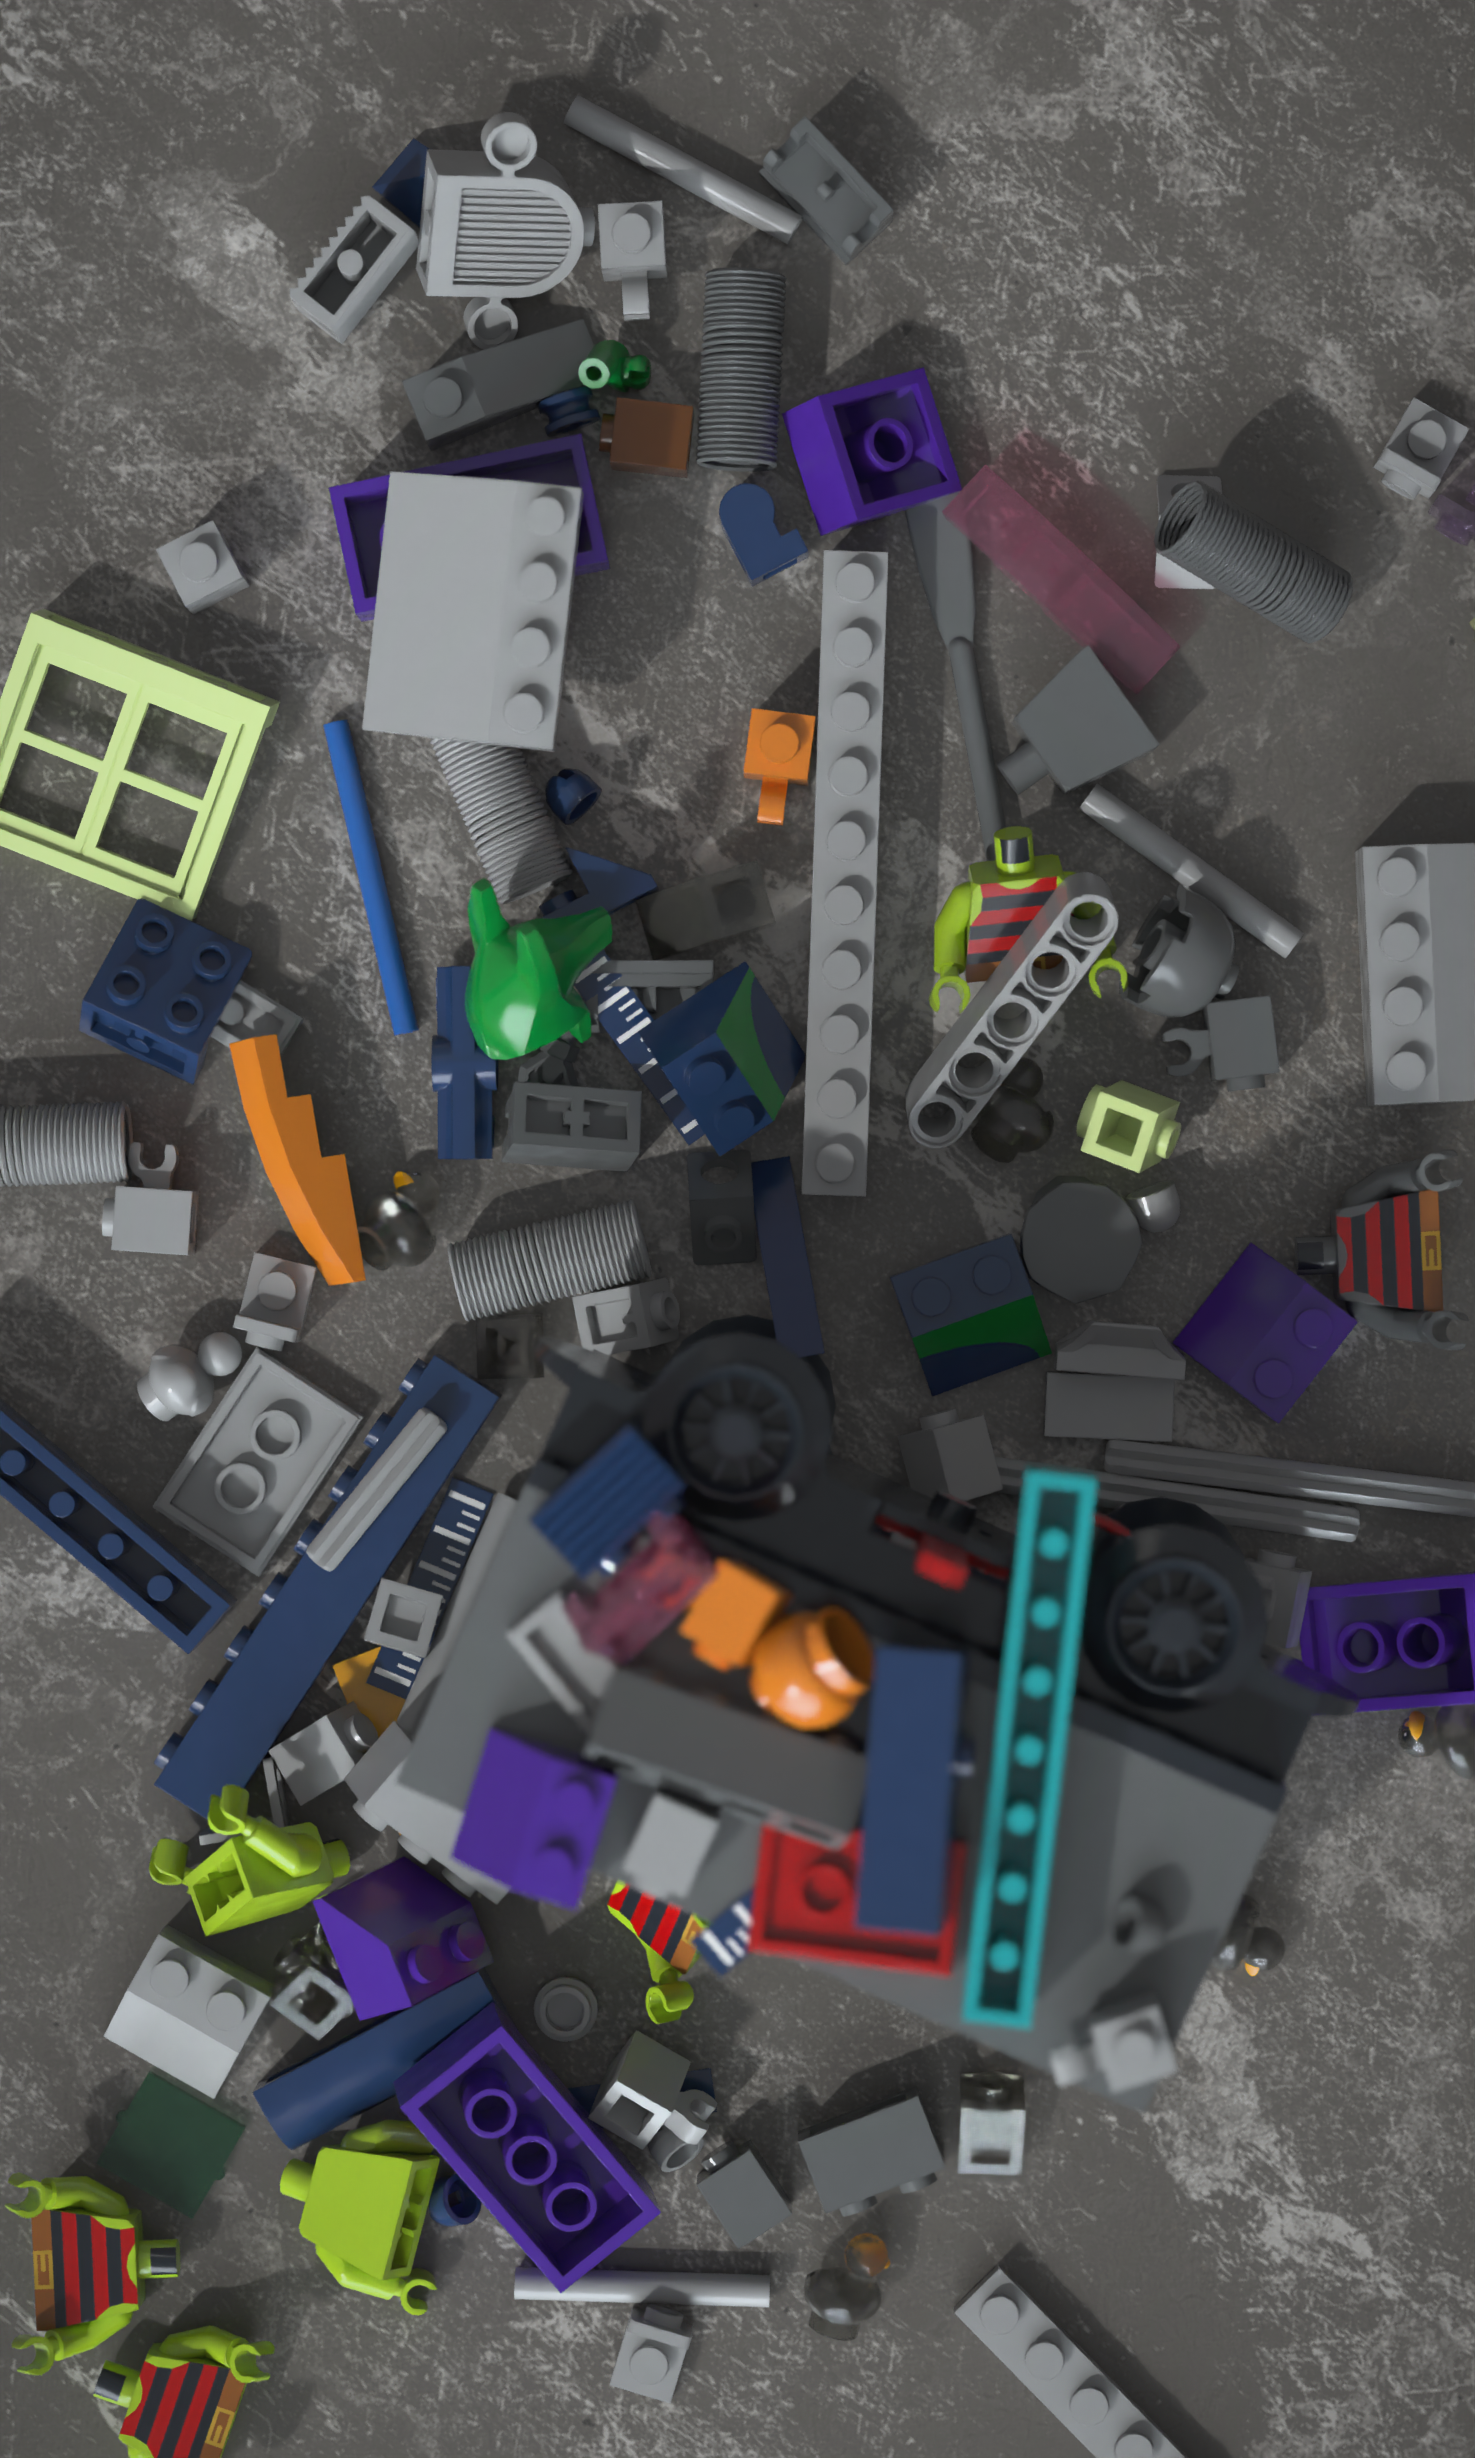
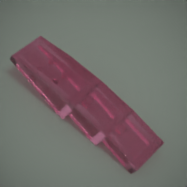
(1060, 579)

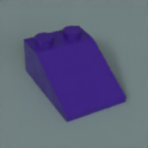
(1395, 1640)

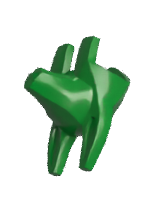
(525, 975)

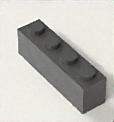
(727, 1757)

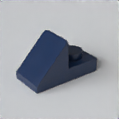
(607, 886)

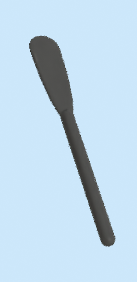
(947, 576)

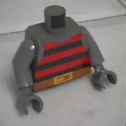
(1389, 1252)

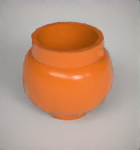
(812, 1668)

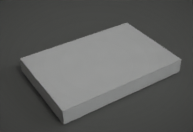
(258, 1461)

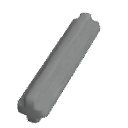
(376, 1489)

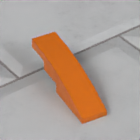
(309, 1186)

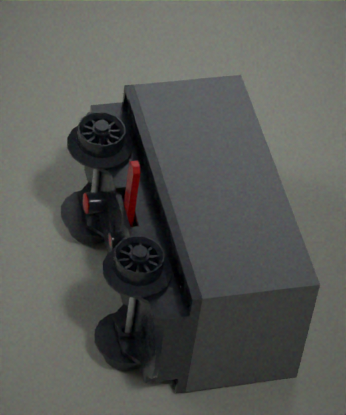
(1172, 1704)

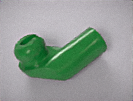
(612, 365)

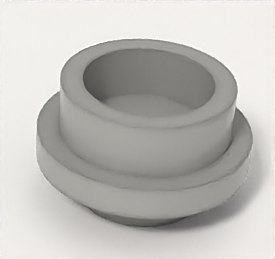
(565, 2009)

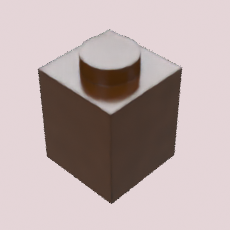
(648, 437)

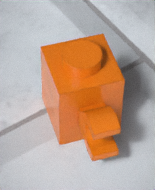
(779, 756)
(733, 1614)

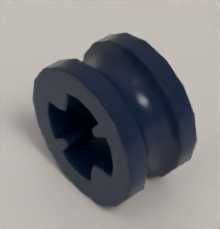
(568, 411)

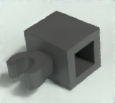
(1236, 1040)

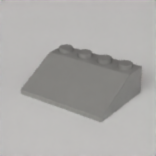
(473, 610)
(1417, 972)

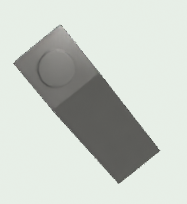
(497, 383)

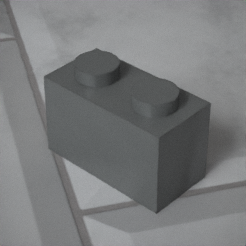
(872, 2152)

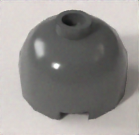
(1182, 957)

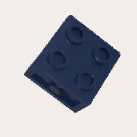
(163, 989)

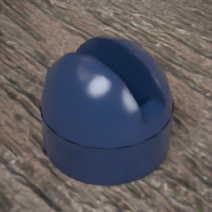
(571, 794)
(456, 2214)

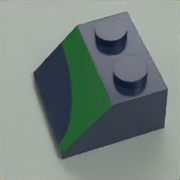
(727, 1056)
(971, 1314)

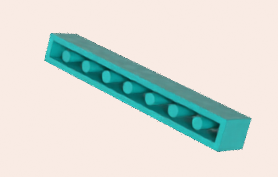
(1028, 1746)

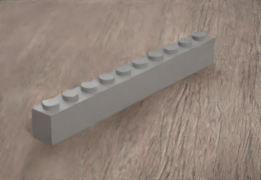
(844, 873)

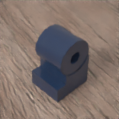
(749, 526)

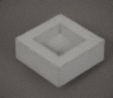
(403, 1618)

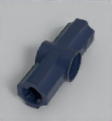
(461, 1075)

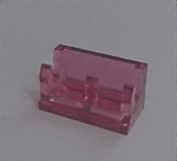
(643, 1593)

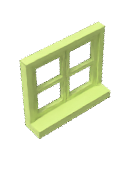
(145, 680)

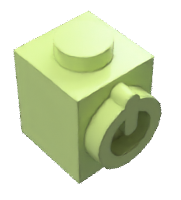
(1128, 1125)

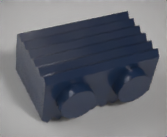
(609, 1502)

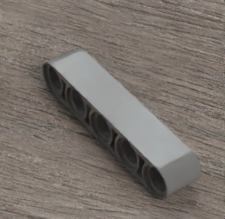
(1012, 981)

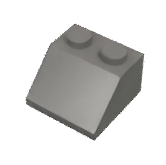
(189, 2011)

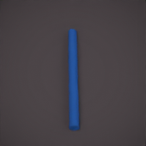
(371, 877)

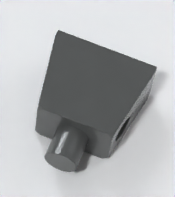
(1076, 730)

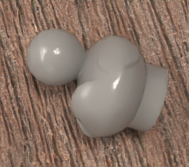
(184, 1380)

